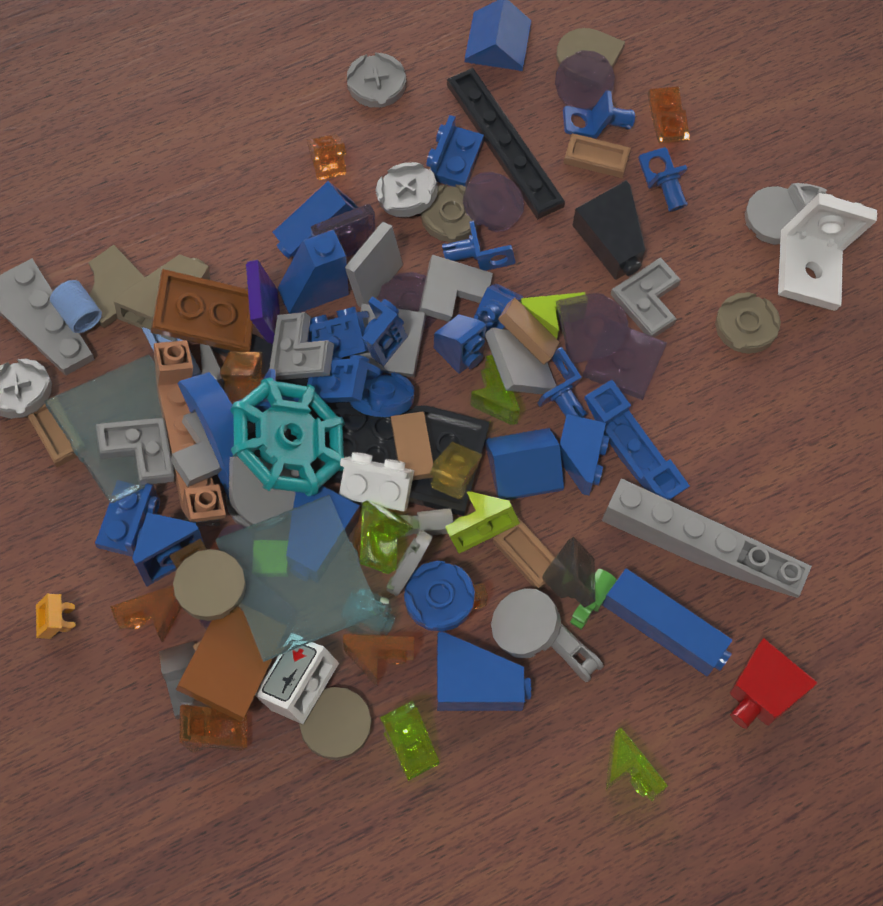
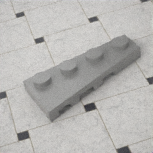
(28, 308)

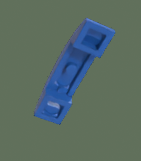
(213, 408)
(633, 444)

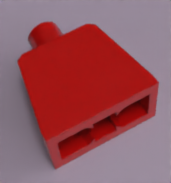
(768, 686)

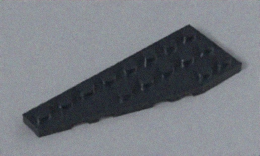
(375, 437)

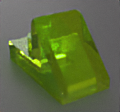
(494, 398)
(379, 537)
(409, 740)
(627, 758)

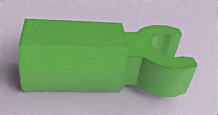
(603, 583)

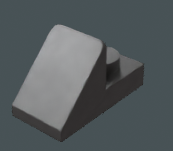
(173, 665)

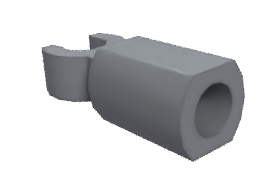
(431, 522)

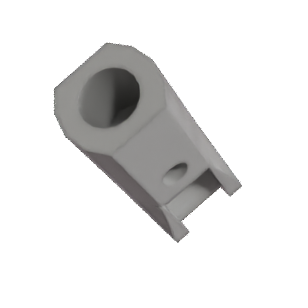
(569, 646)

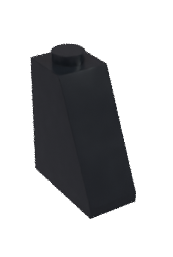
(612, 230)

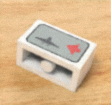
(297, 681)

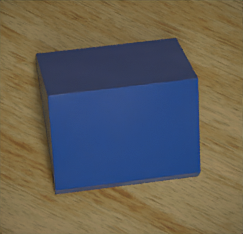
(498, 36)
(525, 464)
(157, 541)

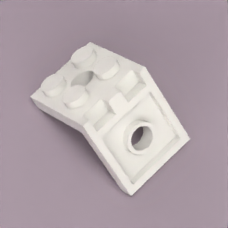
(817, 241)

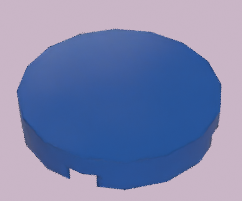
(385, 395)
(439, 596)

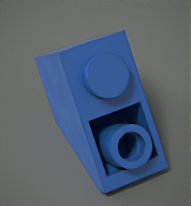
(461, 342)
(580, 449)

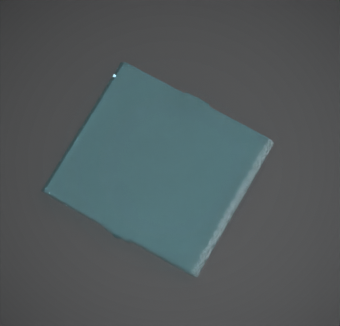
(113, 397)
(299, 577)

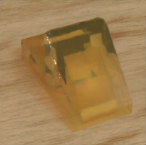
(454, 470)

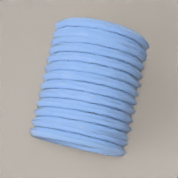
(75, 306)

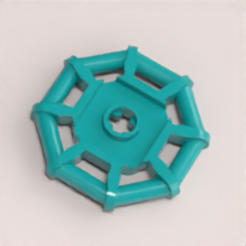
(276, 447)

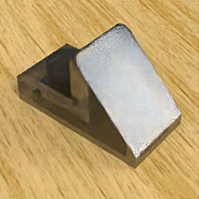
(572, 573)

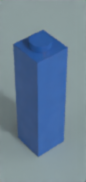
(668, 623)

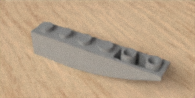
(703, 540)

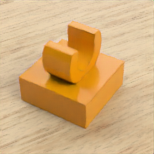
(49, 616)

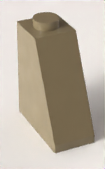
(138, 302)

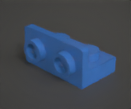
(455, 154)
(343, 332)
(385, 332)
(345, 379)
(125, 521)

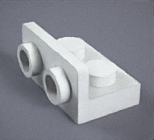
(376, 482)

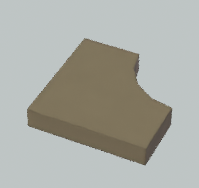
(112, 277)

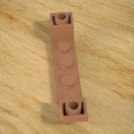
(173, 364)

